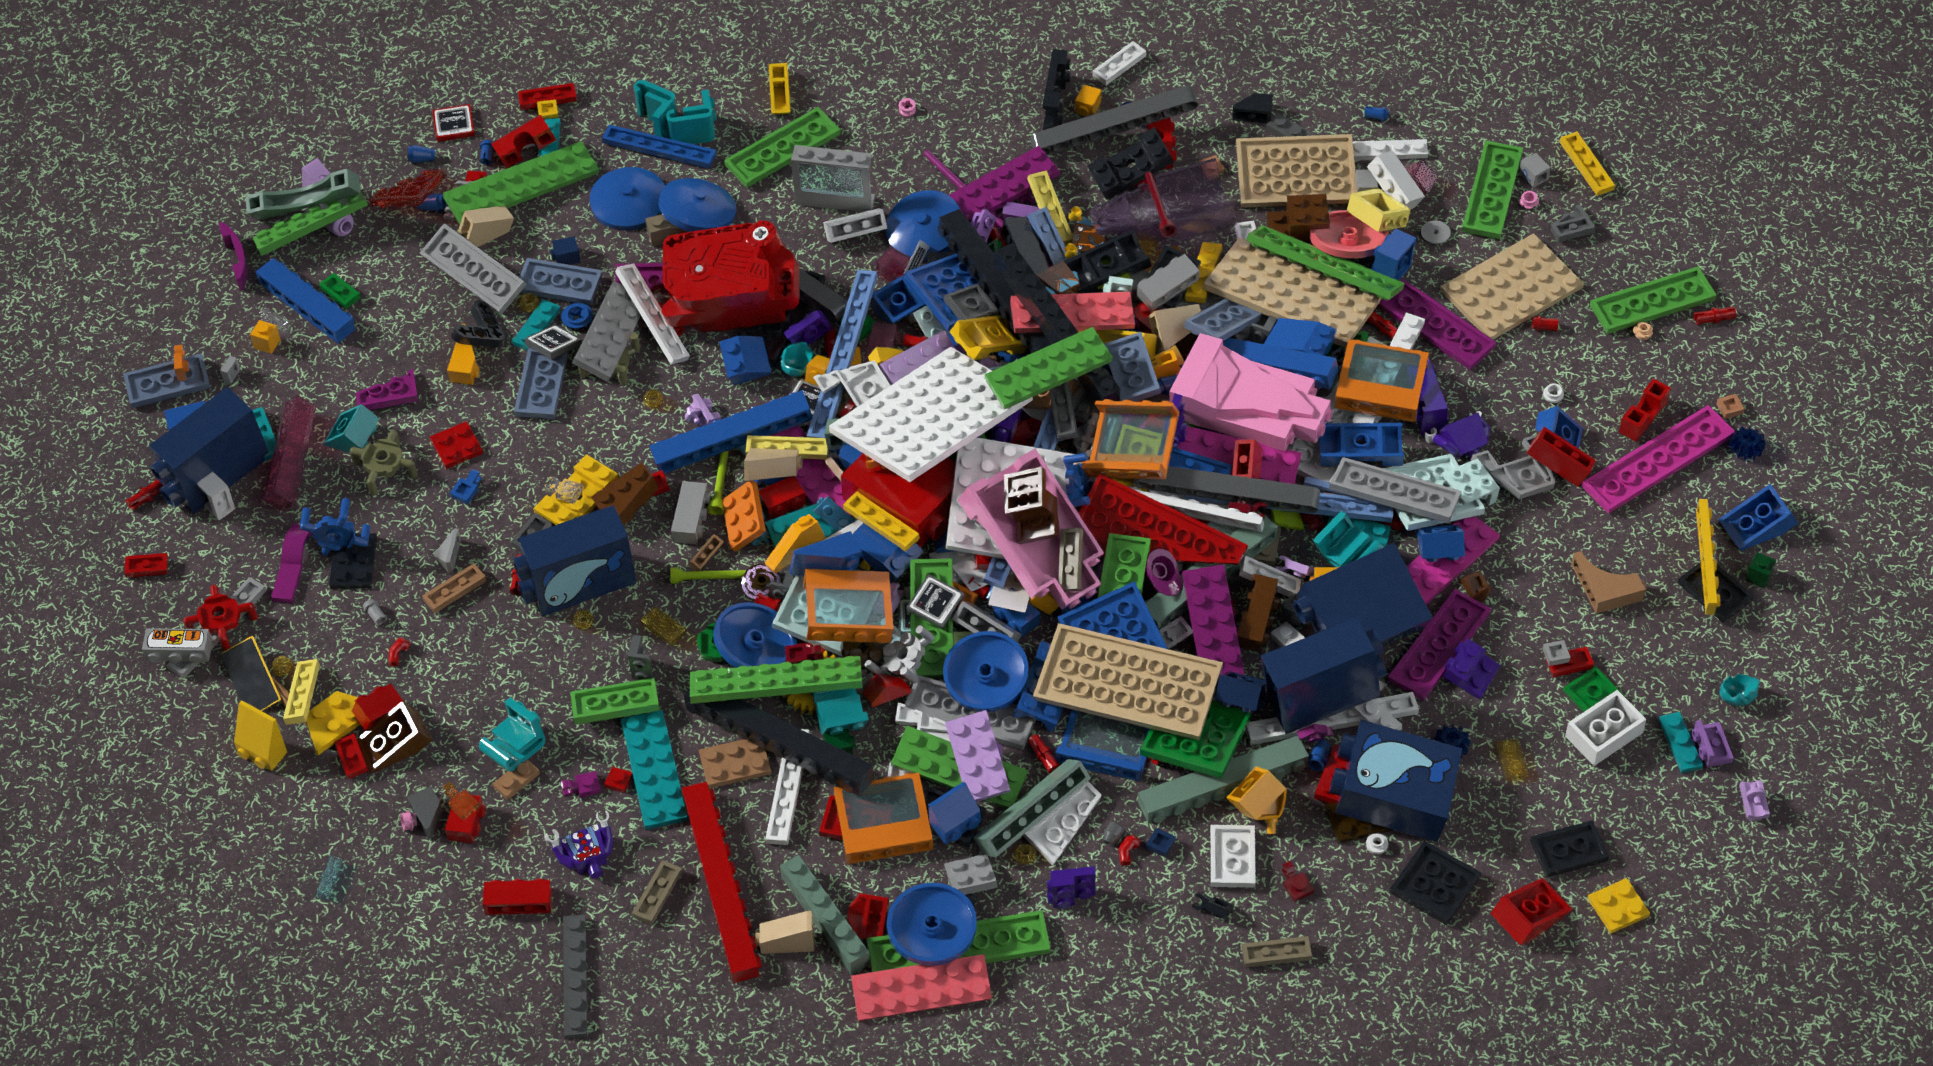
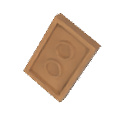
(733, 762)

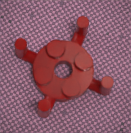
(222, 623)

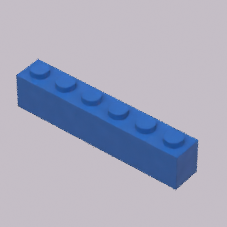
(306, 300)
(1315, 366)

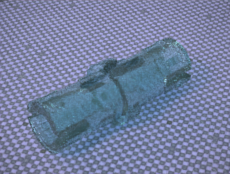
(329, 878)

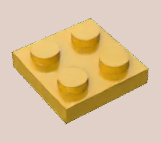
(1618, 905)

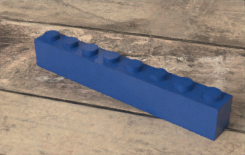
(731, 432)

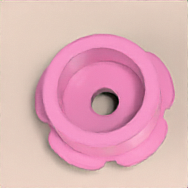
(1529, 199)
(408, 820)

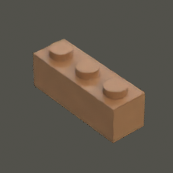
(706, 553)

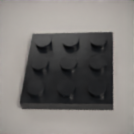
(1435, 882)

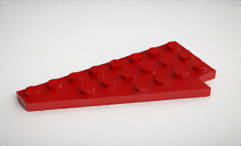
(1128, 512)

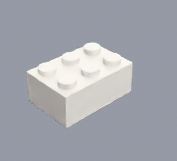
(1605, 727)

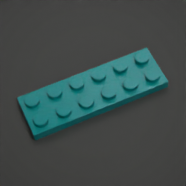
(654, 769)

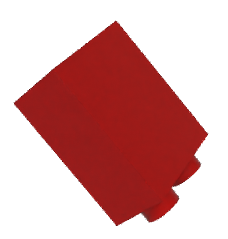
(918, 504)

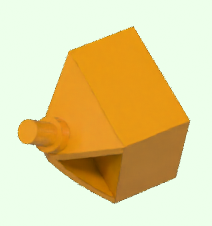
(1260, 797)

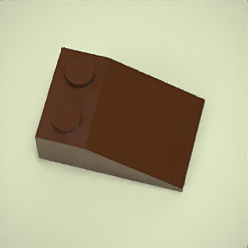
(394, 738)

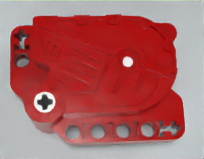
(729, 277)

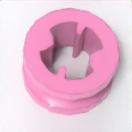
(907, 102)

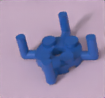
(1079, 485)
(341, 527)

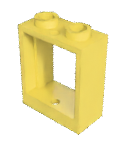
(1378, 210)

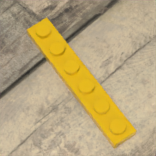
(1708, 564)

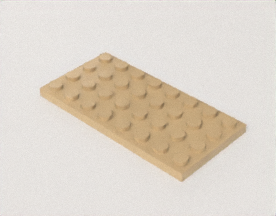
(1290, 290)
(1128, 681)

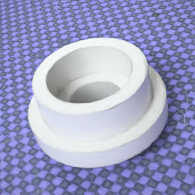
(1556, 389)
(1374, 848)

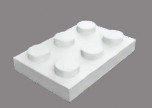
(1232, 855)

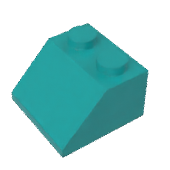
(352, 429)

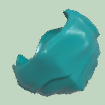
(796, 358)
(1739, 690)

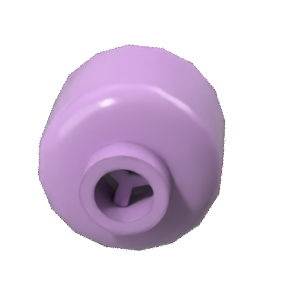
(341, 226)

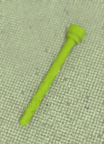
(716, 502)
(678, 575)

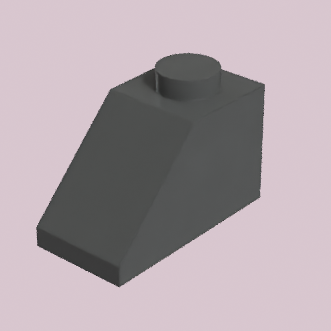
(427, 808)

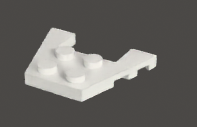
(860, 381)
(923, 722)

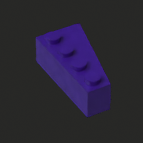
(1432, 405)

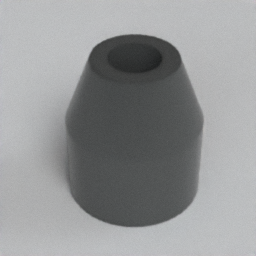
(1113, 833)

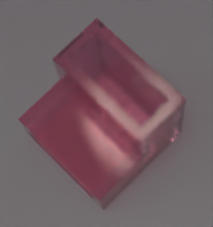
(1422, 175)
(891, 263)

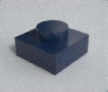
(1160, 842)

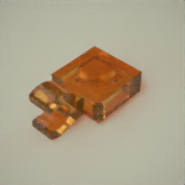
(461, 803)

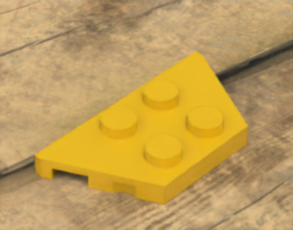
(331, 720)

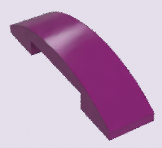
(240, 269)

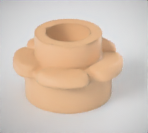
(1643, 334)

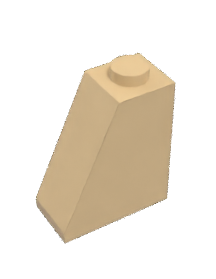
(485, 224)
(1170, 323)
(771, 463)
(787, 934)

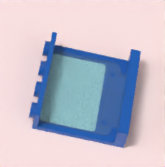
(1104, 745)

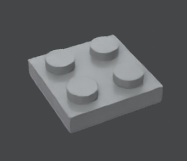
(971, 874)

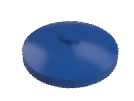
(626, 198)
(696, 204)
(917, 219)
(747, 637)
(986, 671)
(931, 924)

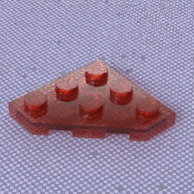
(409, 191)

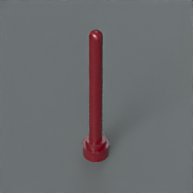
(1166, 226)

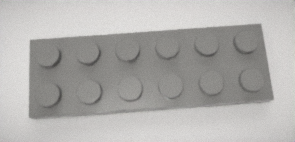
(473, 268)
(608, 333)
(1395, 490)
(935, 701)

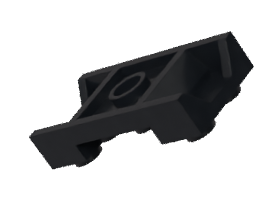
(1056, 80)
(1115, 177)
(1124, 254)

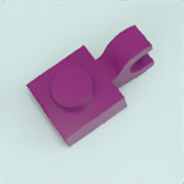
(584, 784)

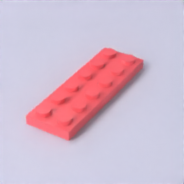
(1084, 310)
(920, 988)

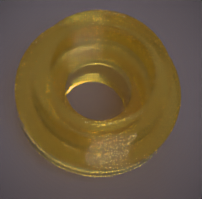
(529, 298)
(653, 394)
(580, 615)
(282, 665)
(1025, 859)

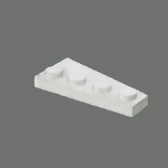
(1059, 827)

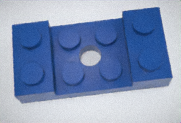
(1382, 444)
(1031, 707)

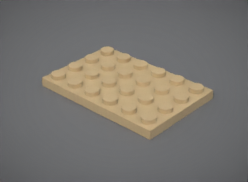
(1295, 166)
(1511, 287)

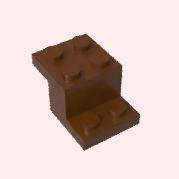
(1301, 216)
(1031, 505)

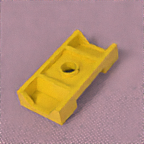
(986, 335)
(593, 477)

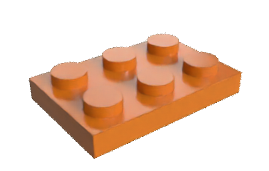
(743, 515)

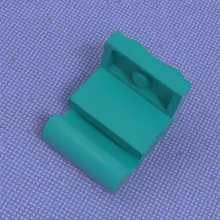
(657, 102)
(696, 124)
(1343, 542)
(839, 711)
(516, 736)

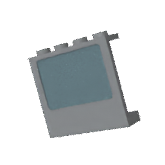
(832, 178)

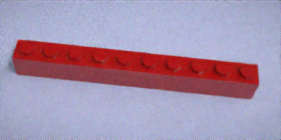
(720, 882)

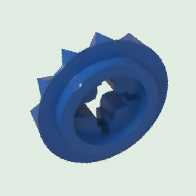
(574, 310)

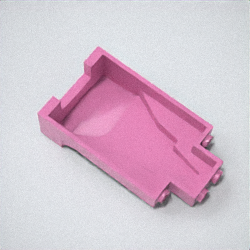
(1248, 397)
(1037, 561)

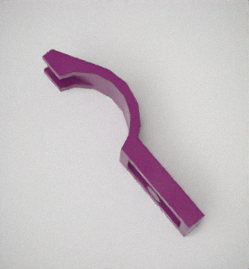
(291, 565)

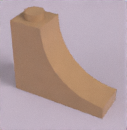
(1607, 589)

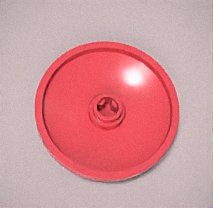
(1347, 236)

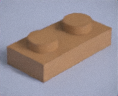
(515, 780)

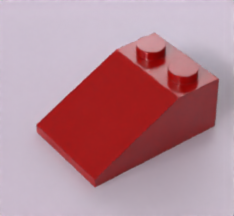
(1530, 910)

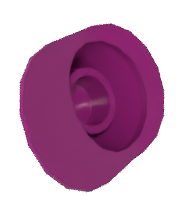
(1163, 572)

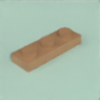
(454, 588)

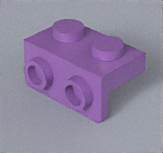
(1014, 210)
(983, 223)
(1712, 744)

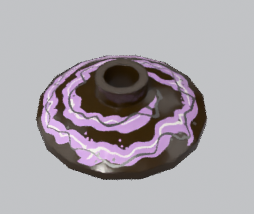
(750, 583)

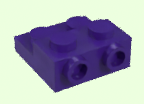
(809, 329)
(1181, 433)
(1471, 668)
(1070, 883)

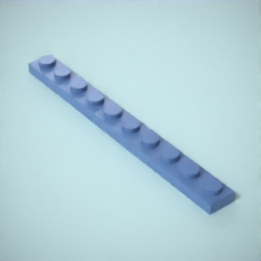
(844, 349)
(1046, 439)
(1332, 504)

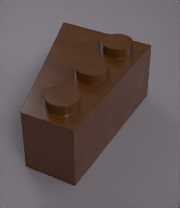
(627, 493)
(1259, 613)

